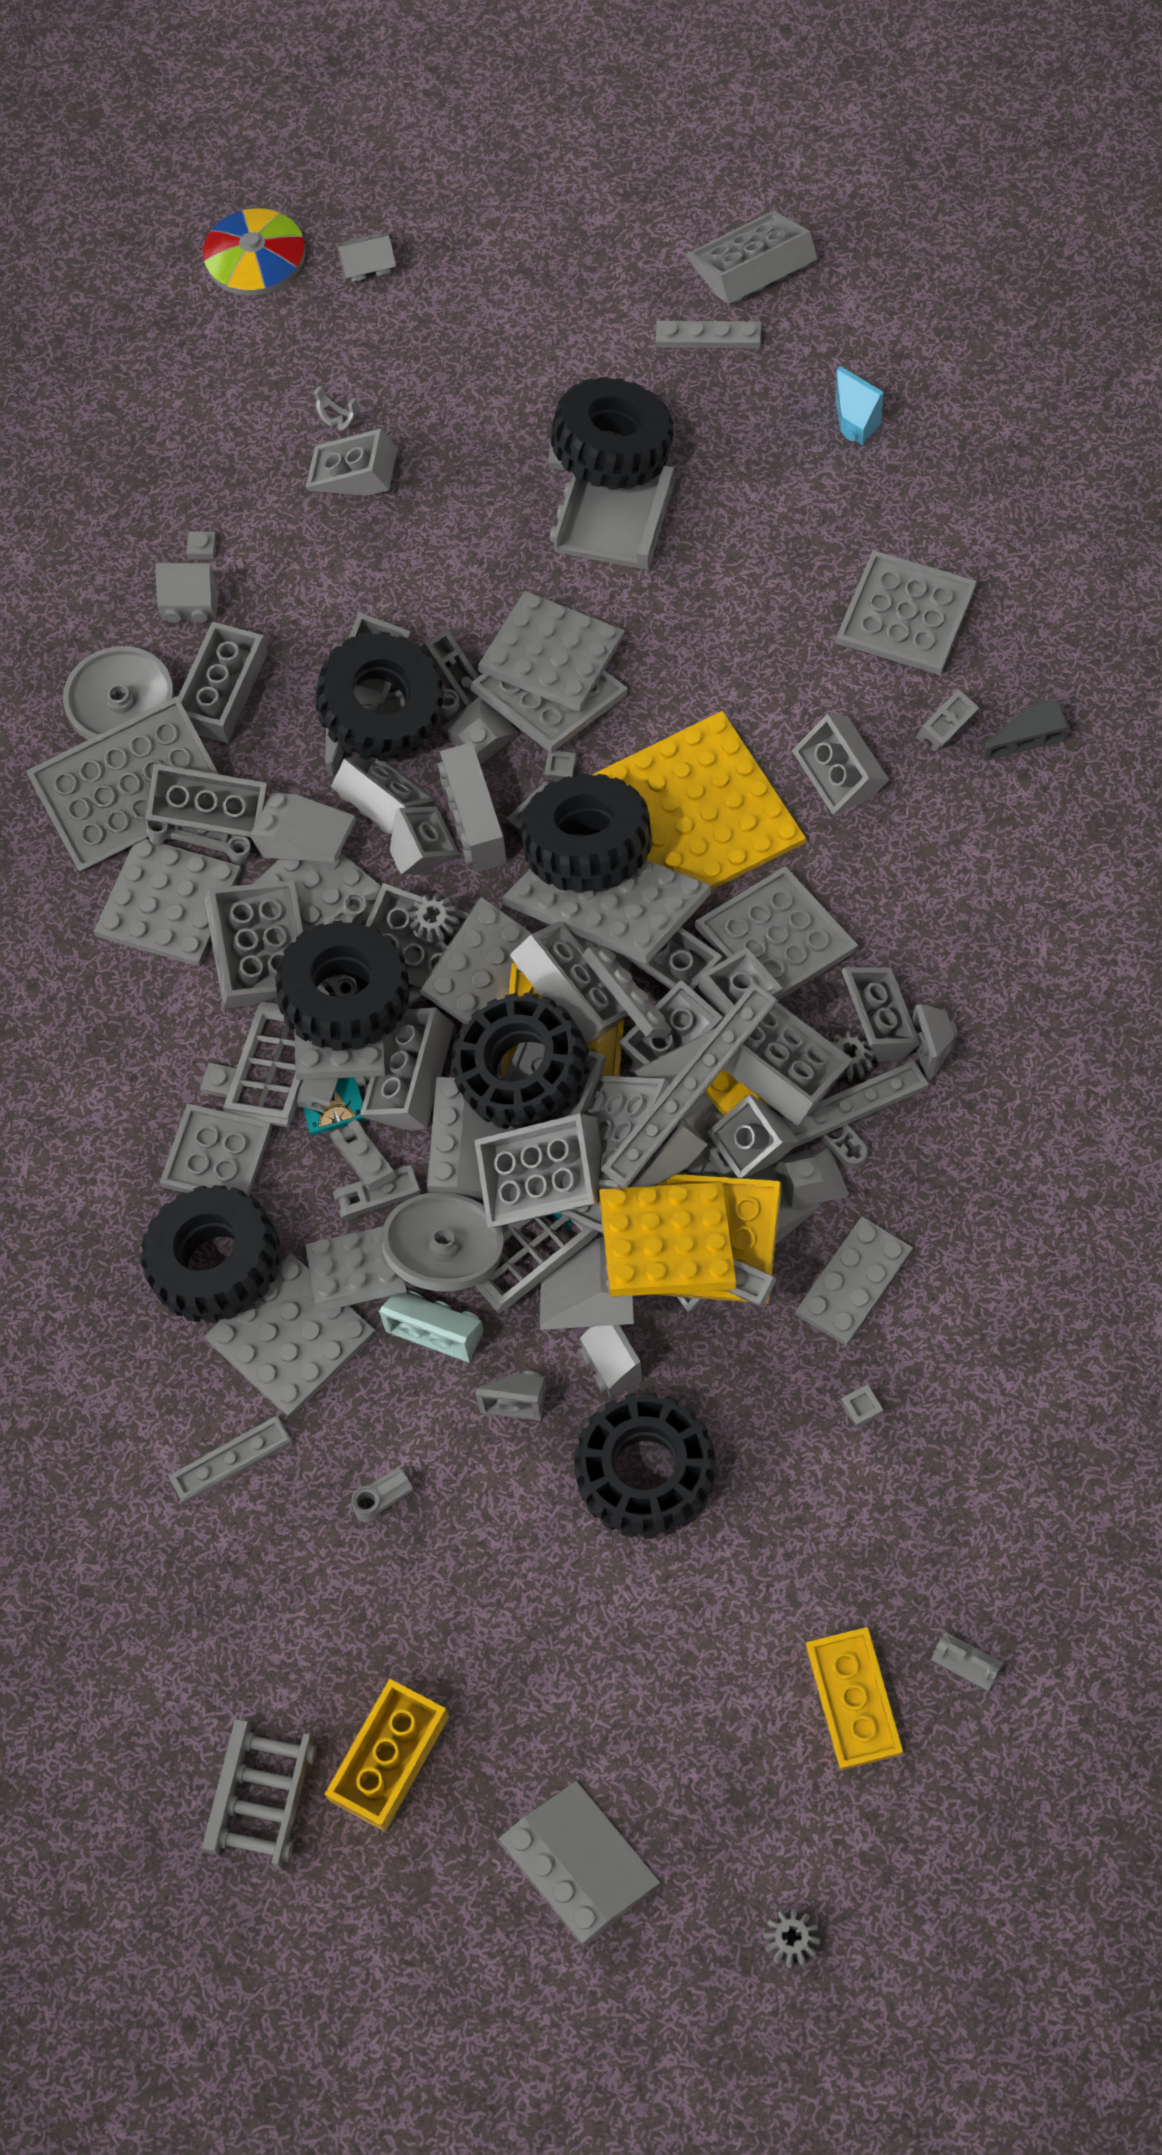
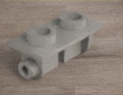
(966, 1661)

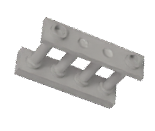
(235, 1772)

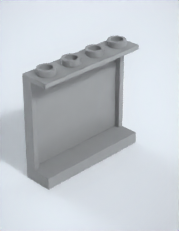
(613, 524)

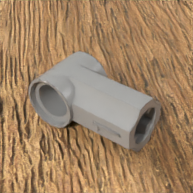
(383, 1492)

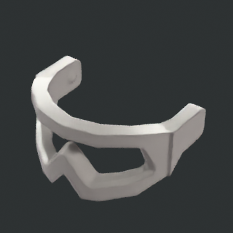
(323, 401)

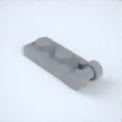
(363, 1156)
(397, 1190)

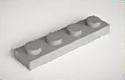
(708, 334)
(626, 992)

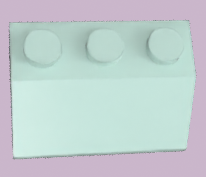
(432, 1324)

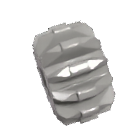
(423, 918)
(860, 1051)
(783, 1930)

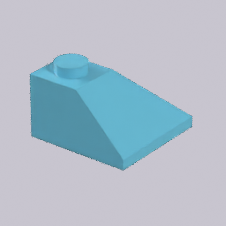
(857, 406)

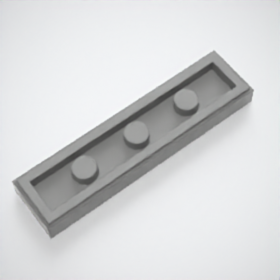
(230, 1459)

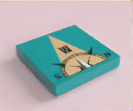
(343, 1108)

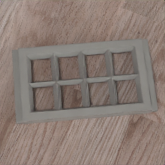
(274, 1116)
(502, 1301)

